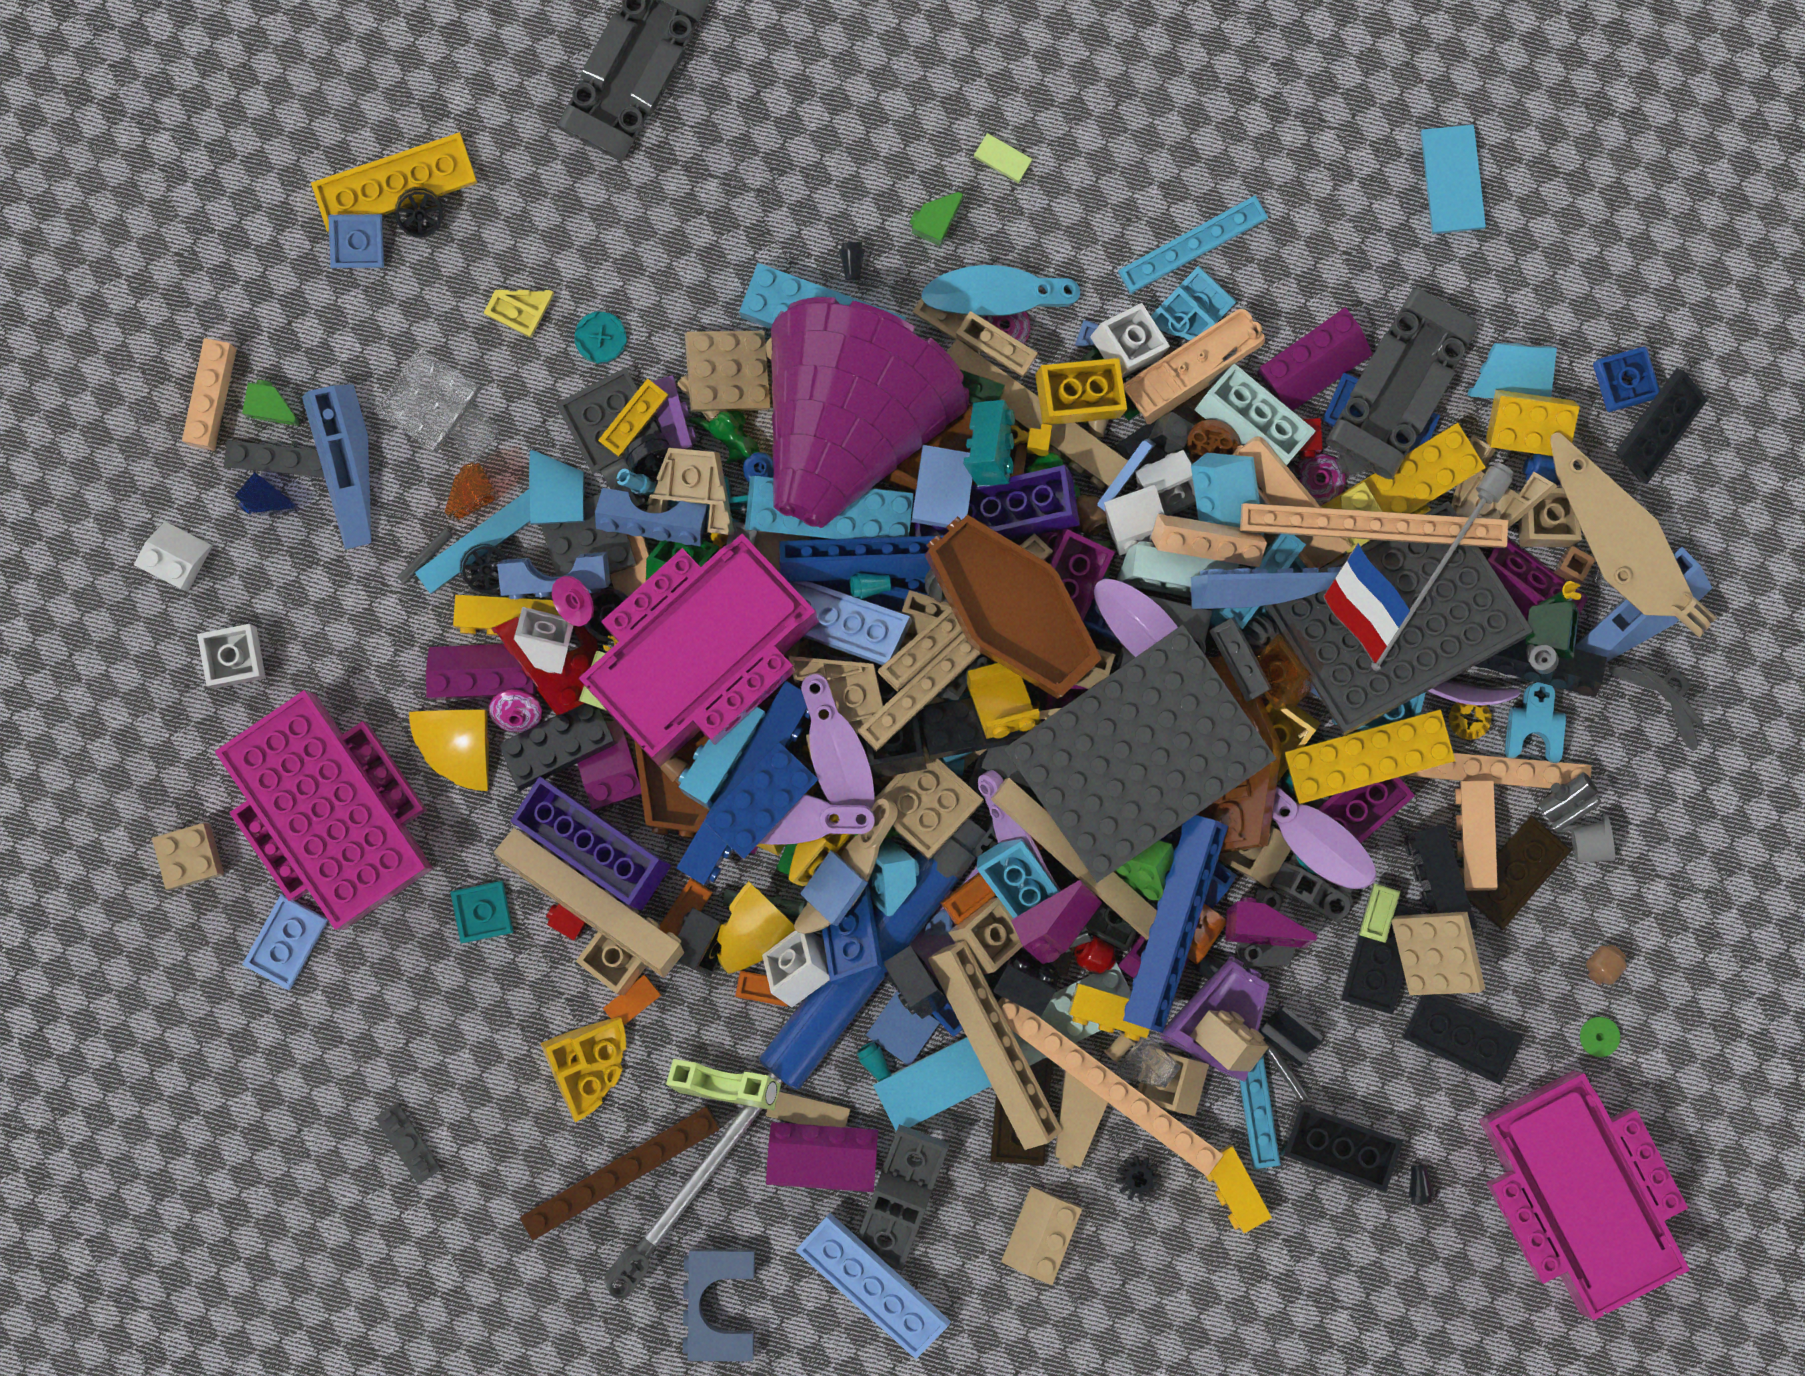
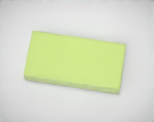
(1003, 158)
(1379, 913)

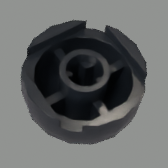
(604, 604)

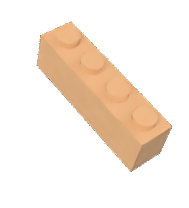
(209, 394)
(1208, 540)
(1477, 835)

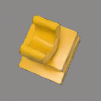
(1037, 439)

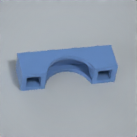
(681, 524)
(521, 577)

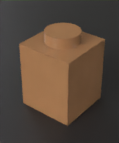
(1574, 565)

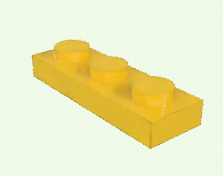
(633, 418)

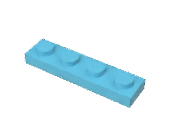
(1277, 556)

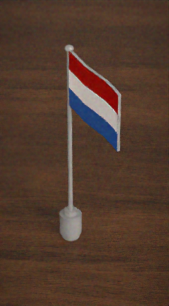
(1371, 604)

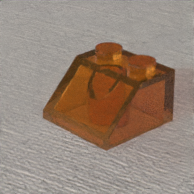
(470, 492)
(1285, 674)

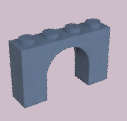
(704, 1339)

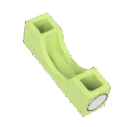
(742, 1089)

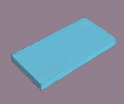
(1453, 179)
(932, 1085)

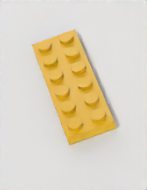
(378, 184)
(1423, 473)
(1369, 756)

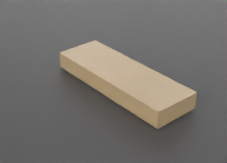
(808, 1111)

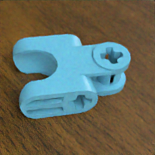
(1536, 718)

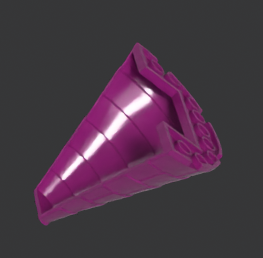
(851, 402)

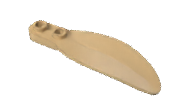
(860, 855)

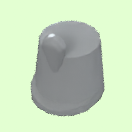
(1593, 841)

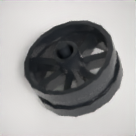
(419, 212)
(646, 454)
(482, 566)

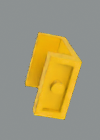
(1001, 701)

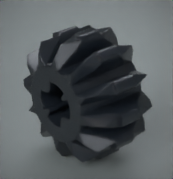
(1146, 1173)

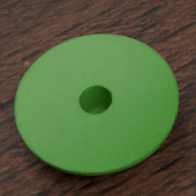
(1599, 1036)

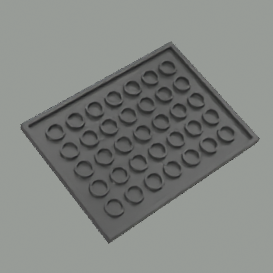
(1453, 629)
(1140, 753)

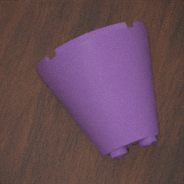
(1228, 991)

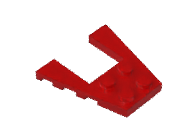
(558, 690)

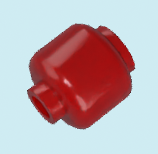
(1095, 955)

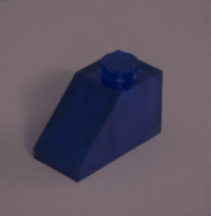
(263, 498)

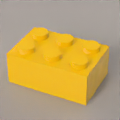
(1081, 391)
(1528, 421)

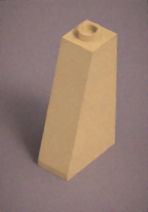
(1078, 1119)

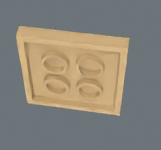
(727, 371)
(930, 805)
(1438, 953)

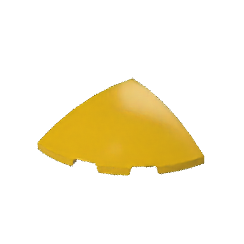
(454, 744)
(811, 854)
(750, 930)
(586, 1064)

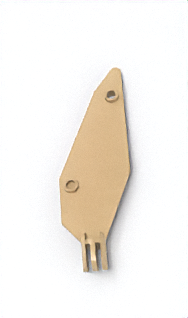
(1626, 541)

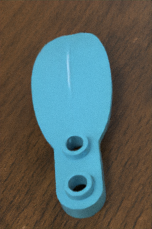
(996, 291)

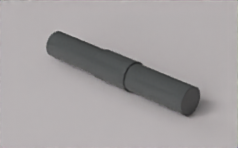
(424, 556)
(1287, 1073)

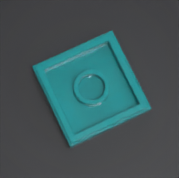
(482, 912)

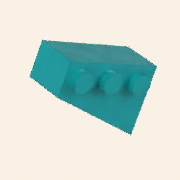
(991, 443)

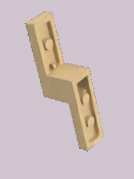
(979, 336)

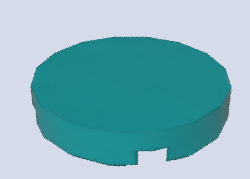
(600, 337)

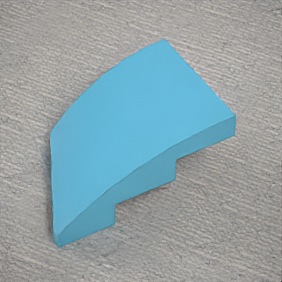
(1193, 306)
(1516, 369)
(555, 491)

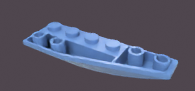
(344, 458)
(1256, 587)
(1627, 626)

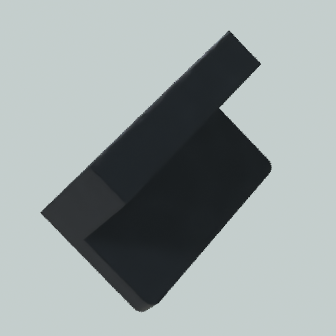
(1290, 1035)

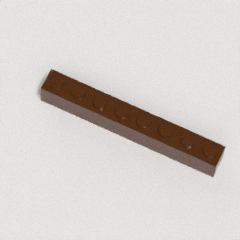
(620, 1172)

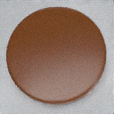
(1211, 437)

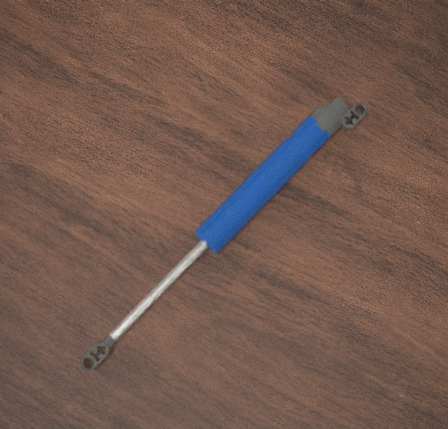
(818, 1025)

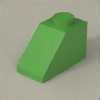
(936, 218)
(267, 404)

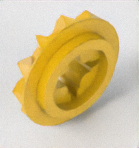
(1459, 724)

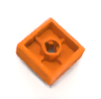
(1206, 932)

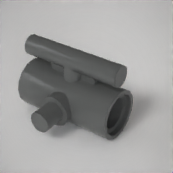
(1570, 801)

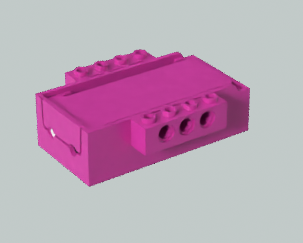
(698, 648)
(325, 809)
(1585, 1194)

